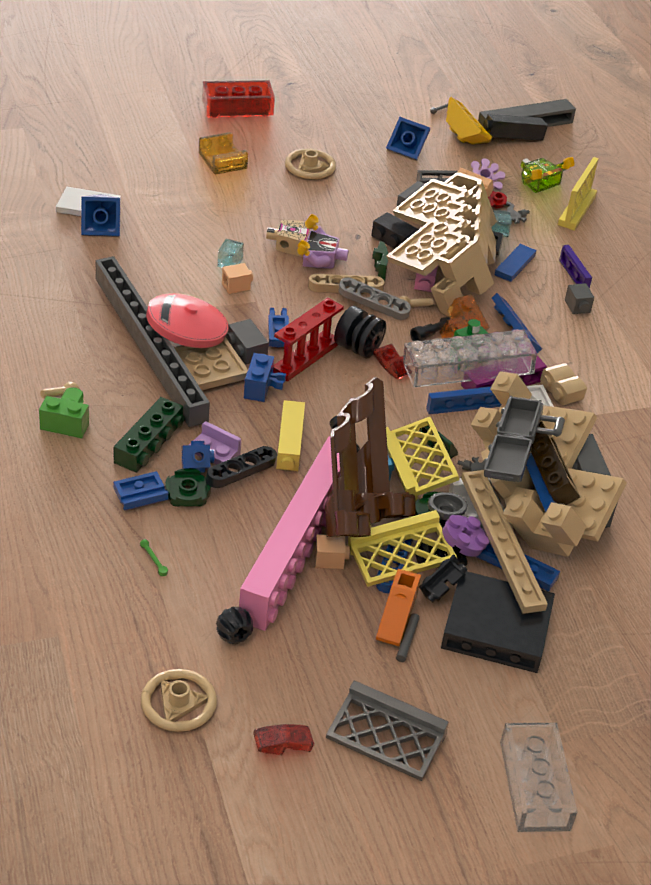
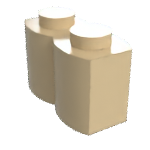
(563, 384)

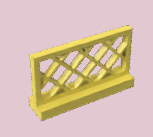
(581, 198)
(401, 459)
(395, 534)

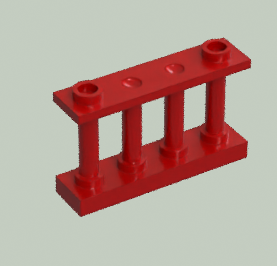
(316, 347)

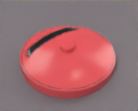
(187, 320)

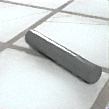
(407, 637)

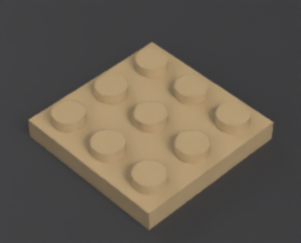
(213, 365)

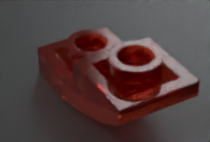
(391, 361)
(277, 738)

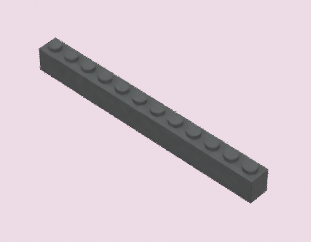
(156, 349)

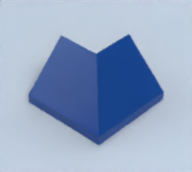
(408, 138)
(100, 215)

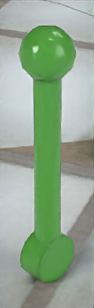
(162, 570)

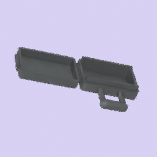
(515, 438)

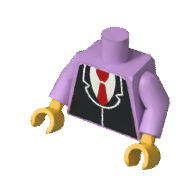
(320, 248)

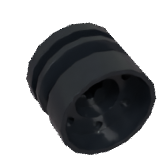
(360, 331)

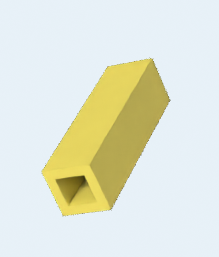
(290, 435)

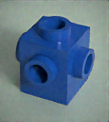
(189, 452)

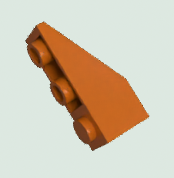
(398, 607)

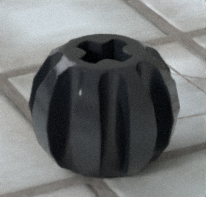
(234, 625)

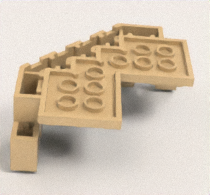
(453, 235)
(560, 525)

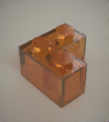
(461, 312)

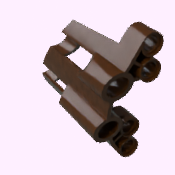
(363, 489)

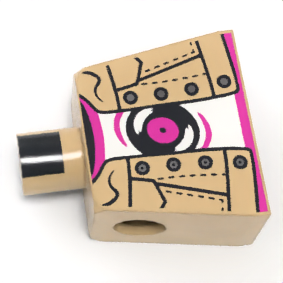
(289, 235)

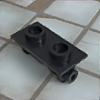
(434, 585)

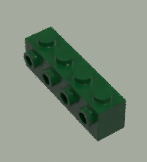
(148, 434)

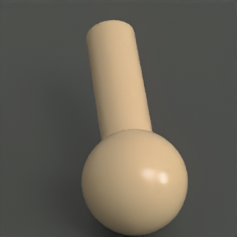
(418, 302)
(54, 392)

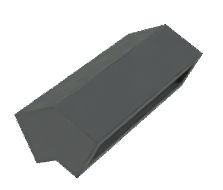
(439, 173)

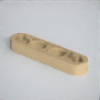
(326, 282)

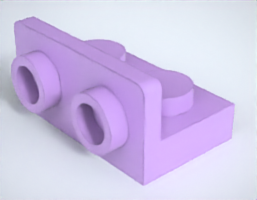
(222, 442)

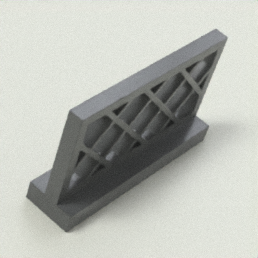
(397, 711)

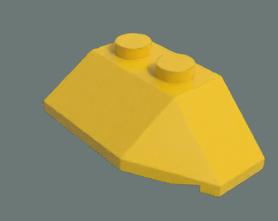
(465, 124)

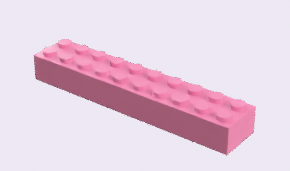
(289, 544)

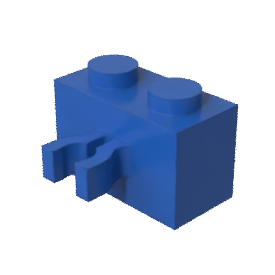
(261, 376)

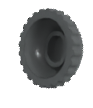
(447, 505)

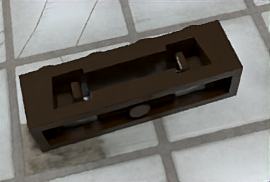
(553, 469)

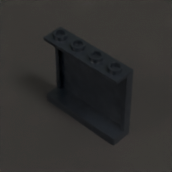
(491, 625)

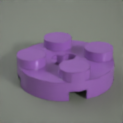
(465, 534)

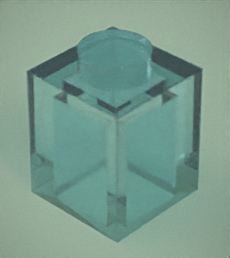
(503, 222)
(230, 253)

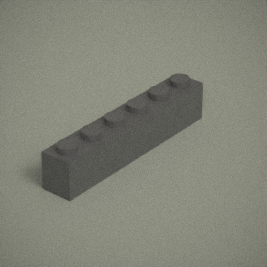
(552, 112)

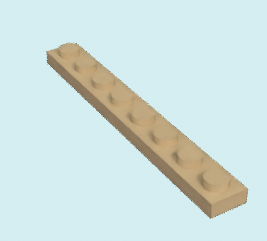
(504, 542)

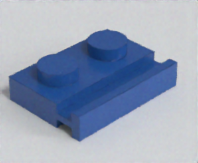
(140, 490)

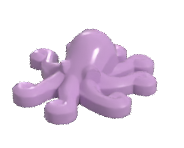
(488, 172)

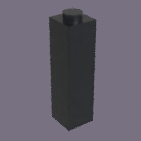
(515, 127)

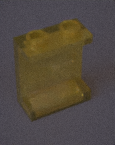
(222, 154)

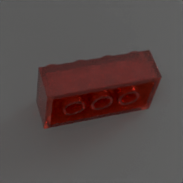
(238, 98)

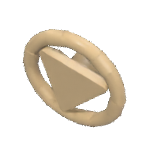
(309, 164)
(179, 700)

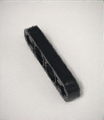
(221, 476)

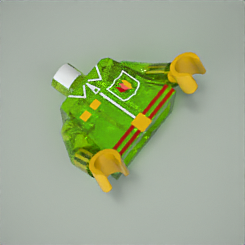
(543, 174)

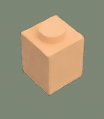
(236, 278)
(331, 552)

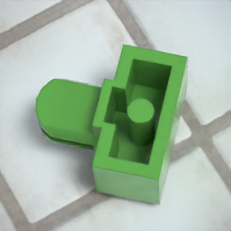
(65, 415)

